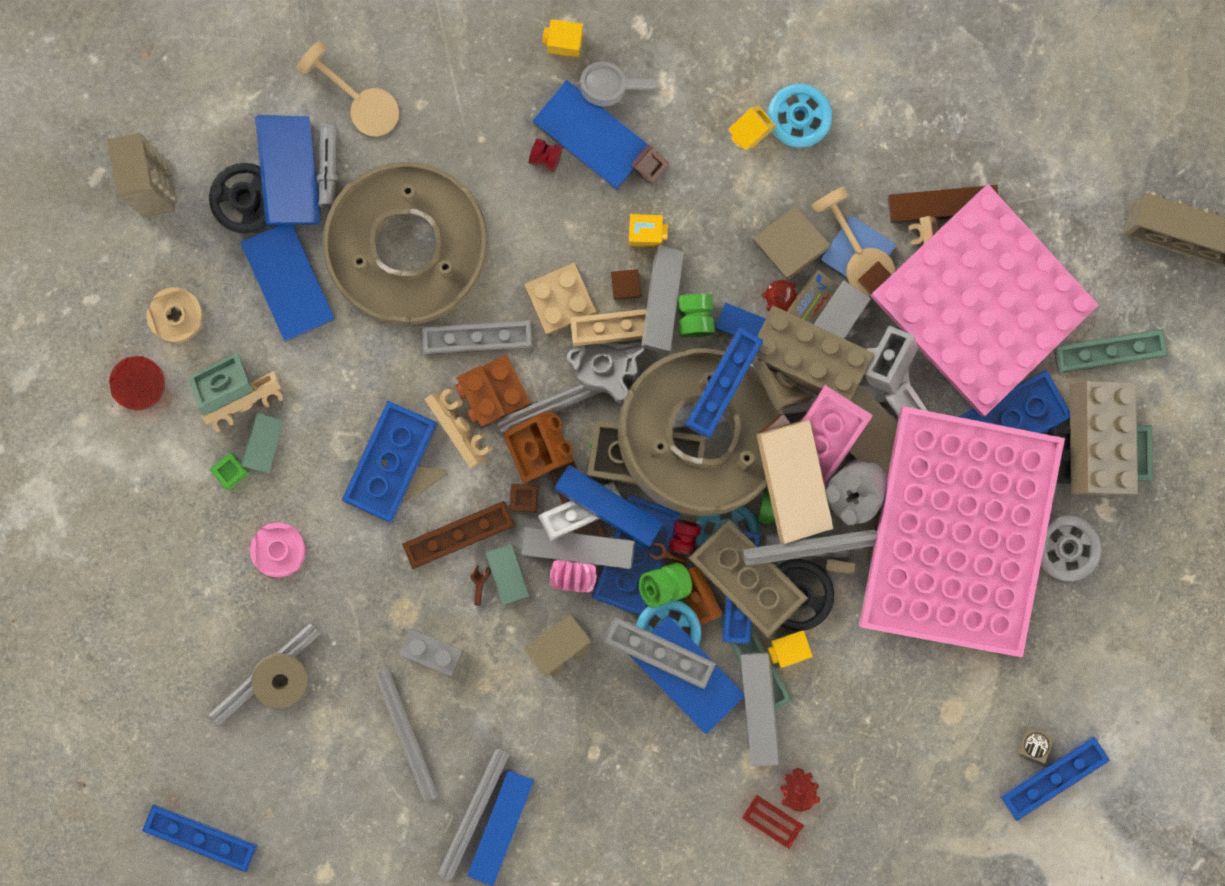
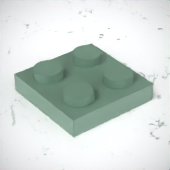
(220, 384)

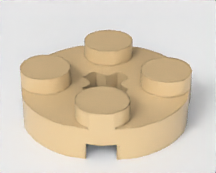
(188, 323)

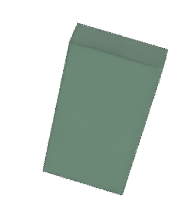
(262, 443)
(1144, 453)
(507, 574)

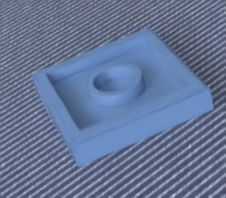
(842, 250)

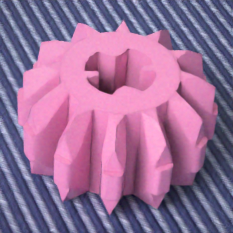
(573, 576)

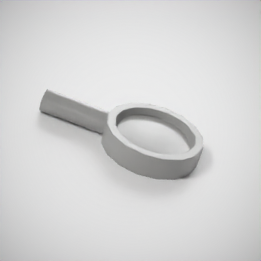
(606, 83)

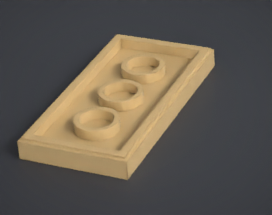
(794, 481)

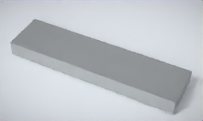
(662, 299)
(477, 337)
(579, 548)
(659, 652)
(760, 709)

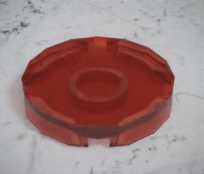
(137, 383)

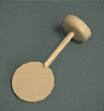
(372, 111)
(863, 258)

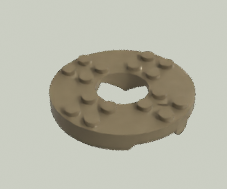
(406, 295)
(665, 472)

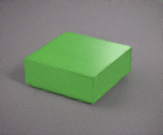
(229, 471)

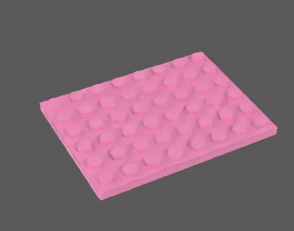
(961, 532)

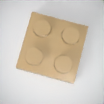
(559, 297)

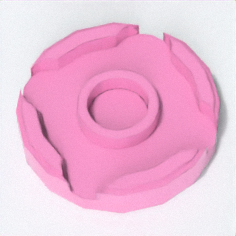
(278, 550)

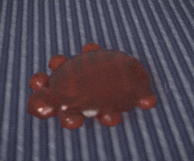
(780, 294)
(800, 791)

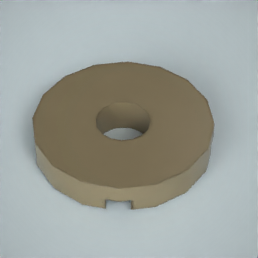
(281, 695)

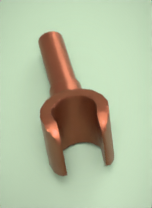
(668, 555)
(479, 581)

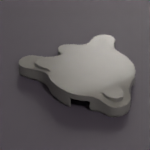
(607, 366)

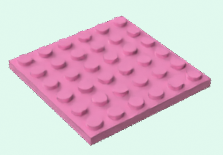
(984, 300)

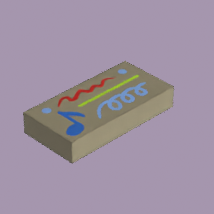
(813, 297)

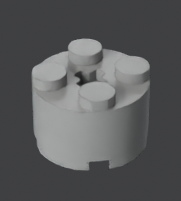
(857, 491)

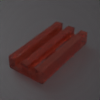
(792, 834)

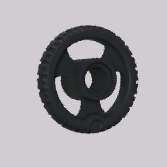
(220, 192)
(822, 605)

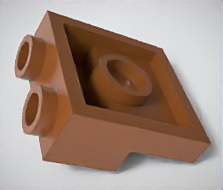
(492, 391)
(538, 446)

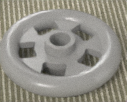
(1088, 537)

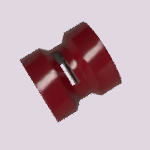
(545, 155)
(685, 536)

